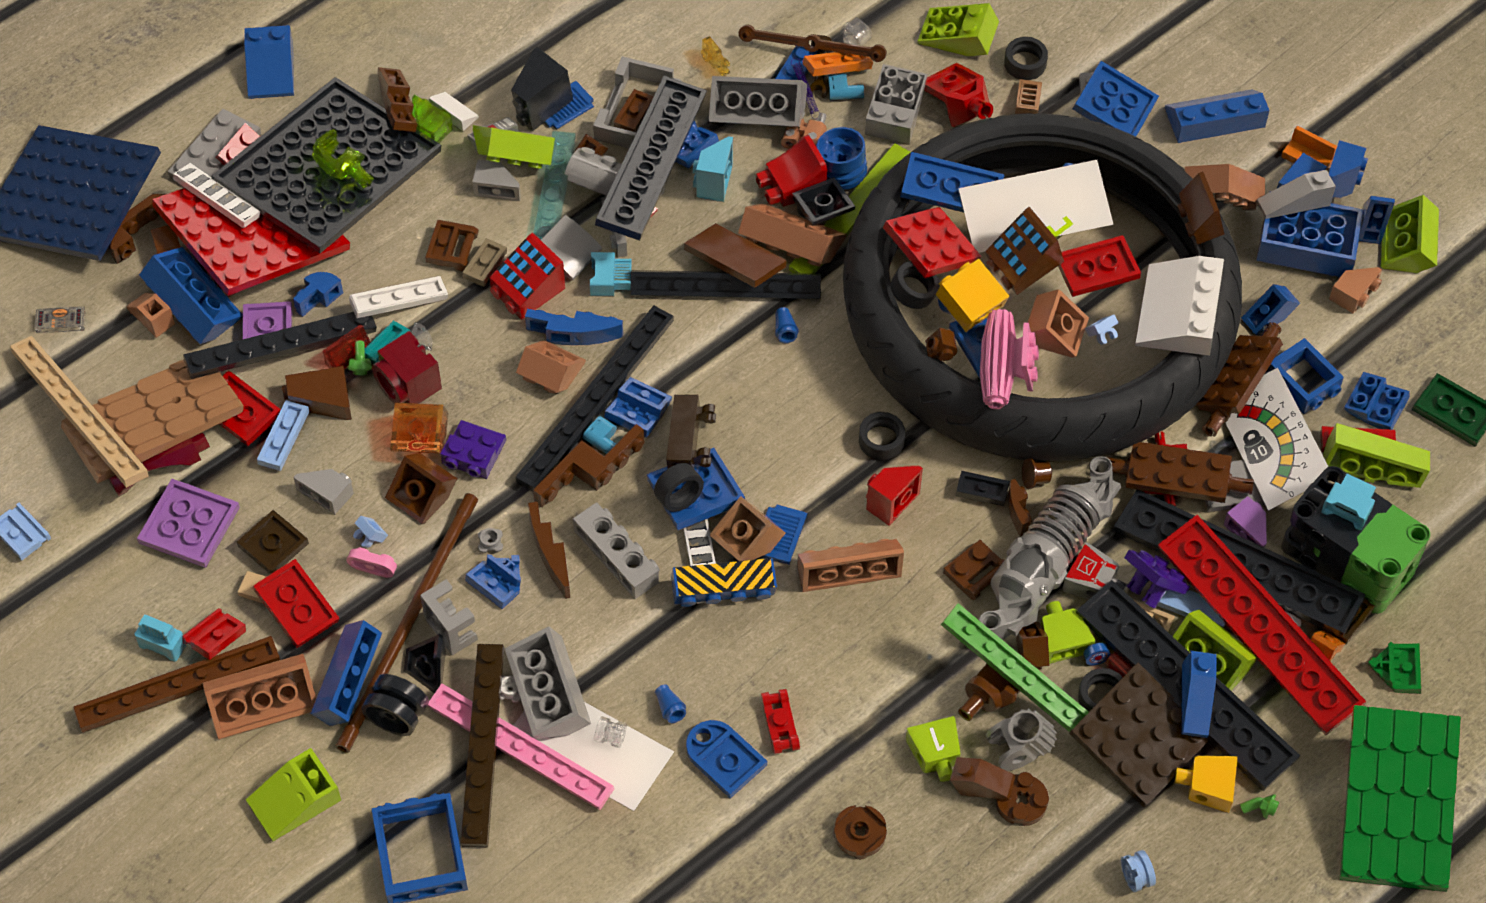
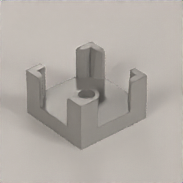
(439, 618)

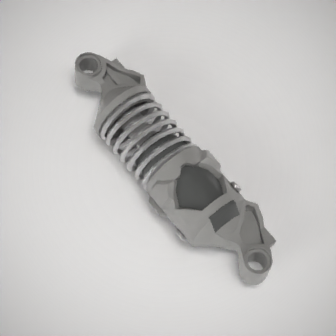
(1042, 555)

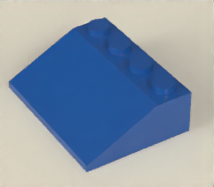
(1313, 239)

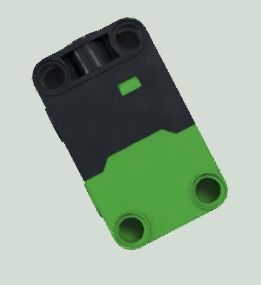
(1370, 560)

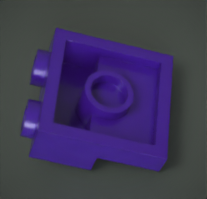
(472, 449)

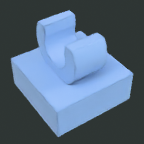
(1101, 327)
(371, 530)

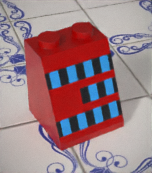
(528, 277)

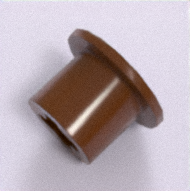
(1035, 473)

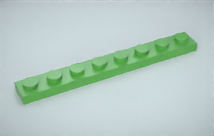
(1014, 667)

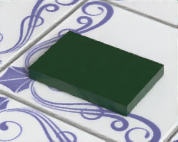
(1453, 409)

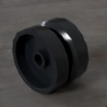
(395, 704)

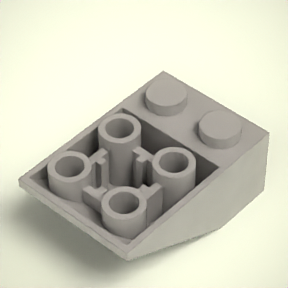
(895, 104)

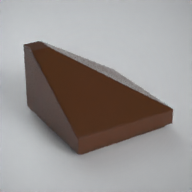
(593, 144)

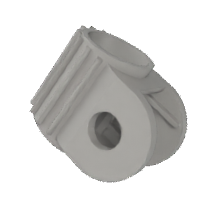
(1015, 733)

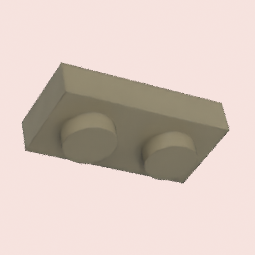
(484, 262)

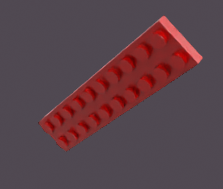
(1261, 624)

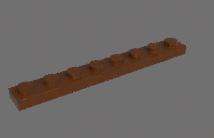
(173, 684)

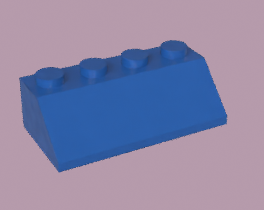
(1218, 115)
(190, 294)

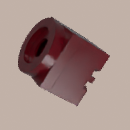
(406, 371)

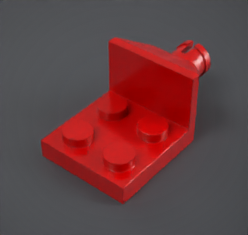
(962, 92)

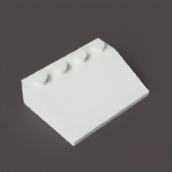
(1180, 305)

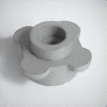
(490, 534)

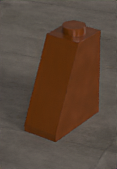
(321, 391)

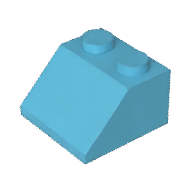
(714, 170)

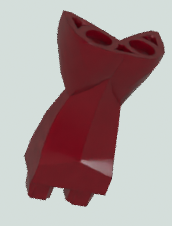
(181, 454)

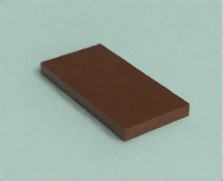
(735, 255)

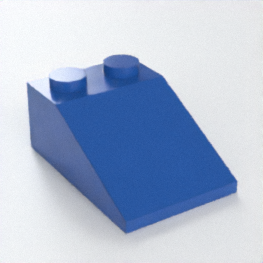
(269, 61)

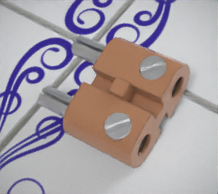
(812, 128)

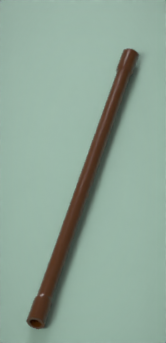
(463, 513)

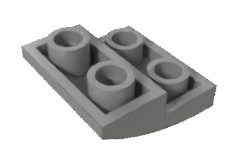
(571, 245)

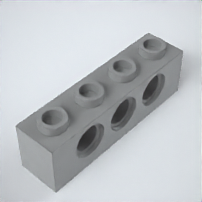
(635, 580)

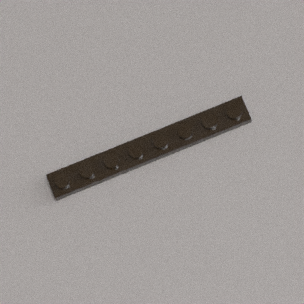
(482, 745)

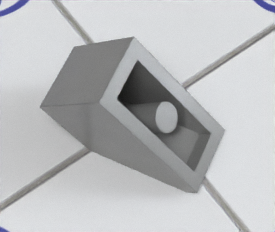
(495, 181)
(325, 488)

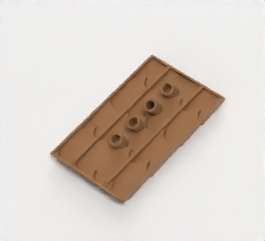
(158, 414)

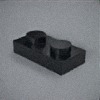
(982, 488)

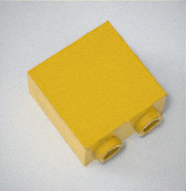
(971, 294)

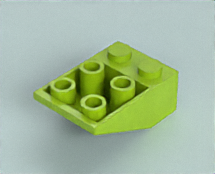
(960, 29)
(294, 795)

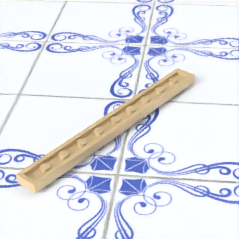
(79, 412)

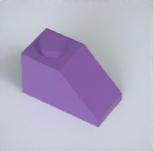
(1248, 521)

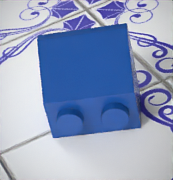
(1347, 168)

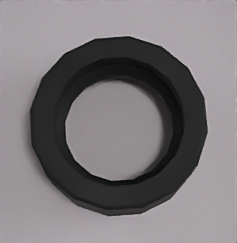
(1030, 45)
(906, 295)
(882, 419)
(671, 479)
(1098, 675)

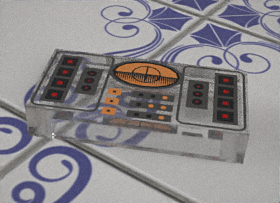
(60, 319)

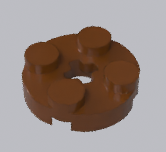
(1036, 804)
(860, 817)

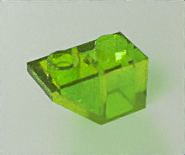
(431, 120)

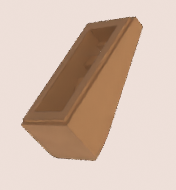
(1026, 109)

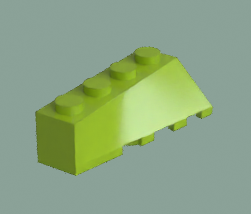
(1376, 457)

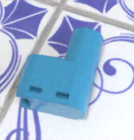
(840, 89)
(599, 434)

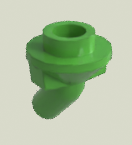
(360, 364)
(1267, 805)

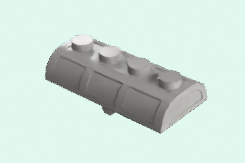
(593, 170)

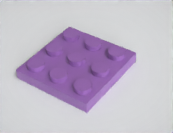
(188, 523)

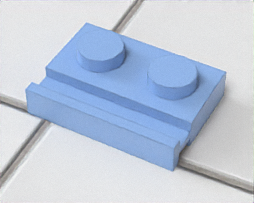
(22, 531)

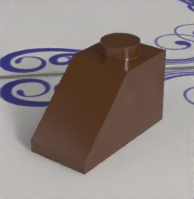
(1033, 645)
(981, 779)

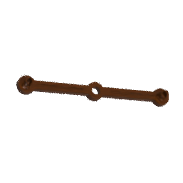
(876, 53)

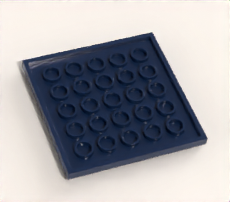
(72, 191)

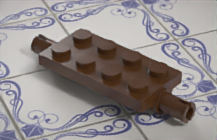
(1239, 376)
(1180, 472)

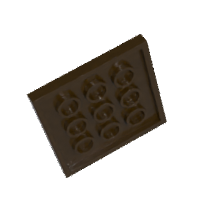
(1138, 735)

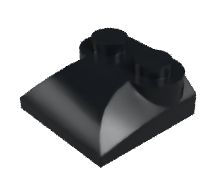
(823, 202)

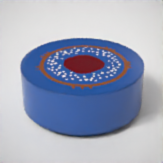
(1096, 654)

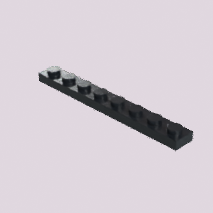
(723, 285)
(274, 344)

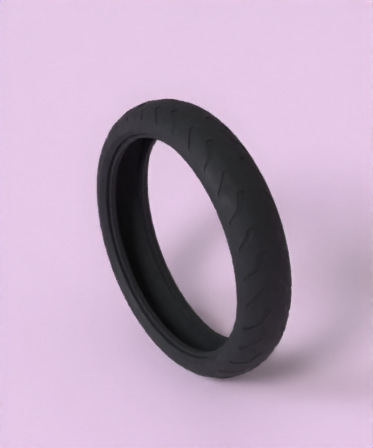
(1034, 425)

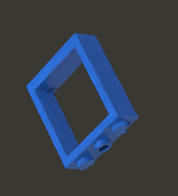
(428, 886)

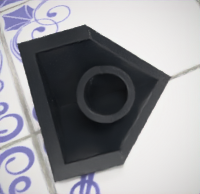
(426, 662)

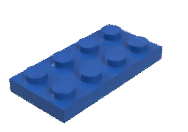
(939, 180)

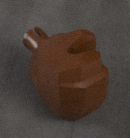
(987, 692)

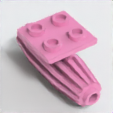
(1005, 358)

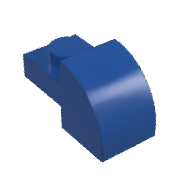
(319, 288)

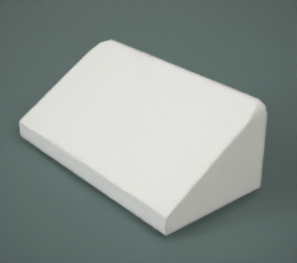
(460, 115)

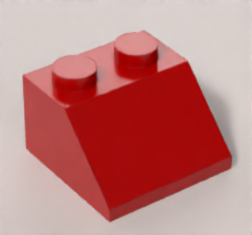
(893, 491)

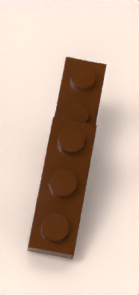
(589, 466)

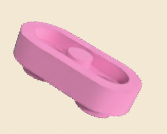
(376, 564)

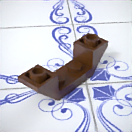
(138, 216)

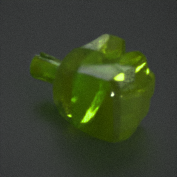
(343, 166)

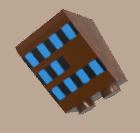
(1024, 252)

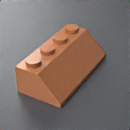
(1231, 184)
(790, 233)
(850, 564)
(260, 696)

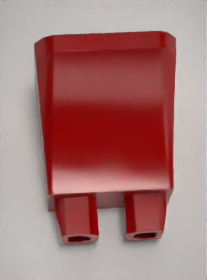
(792, 172)

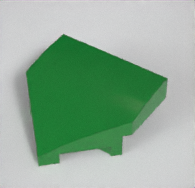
(1399, 667)

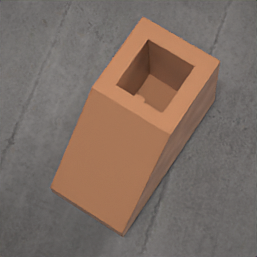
(1354, 288)
(152, 313)

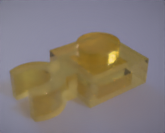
(713, 54)

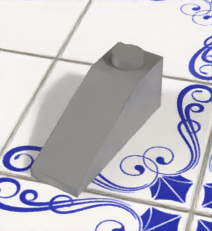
(1301, 194)

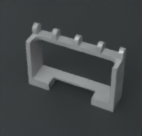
(626, 68)

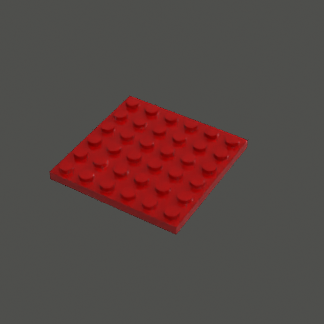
(234, 254)

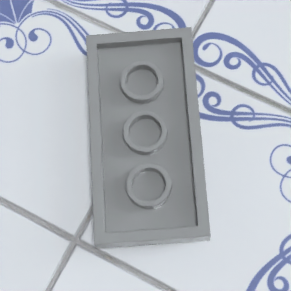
(211, 142)

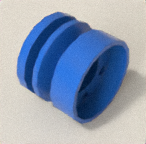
(844, 155)

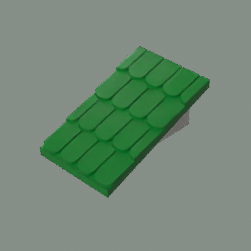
(1400, 798)

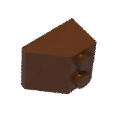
(1200, 210)
(420, 487)

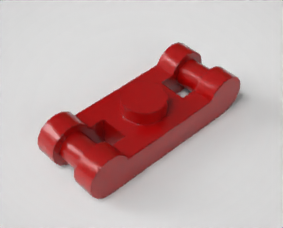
(780, 721)

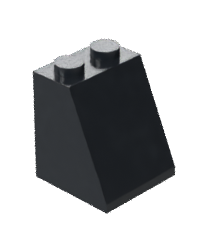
(540, 90)

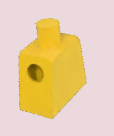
(1210, 781)

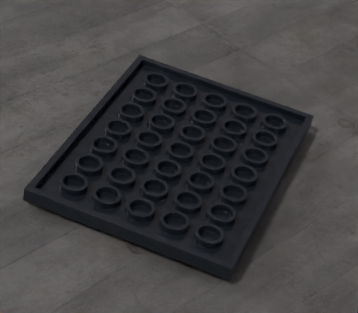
(296, 193)

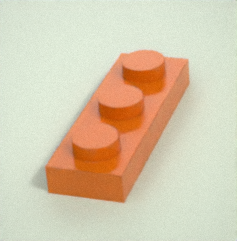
(836, 63)

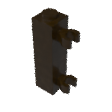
(684, 431)

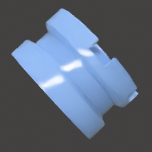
(1138, 871)

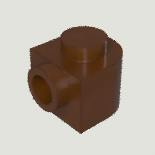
(941, 345)

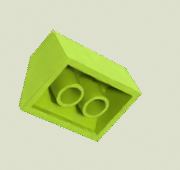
(513, 146)
(1411, 236)
(1204, 635)

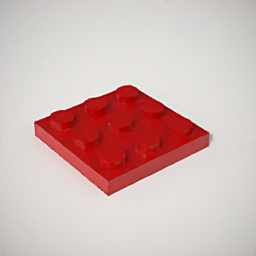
(931, 241)

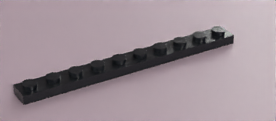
(595, 397)

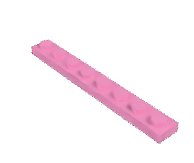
(527, 750)

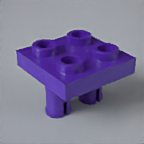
(1156, 571)

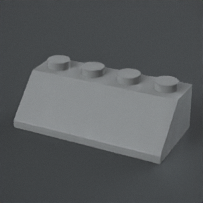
(757, 101)
(547, 685)

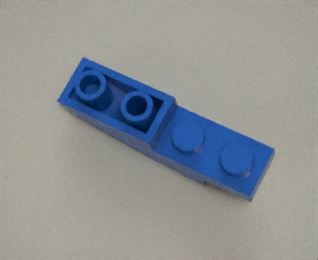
(581, 330)

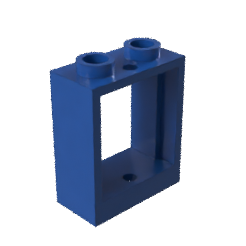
(1294, 355)

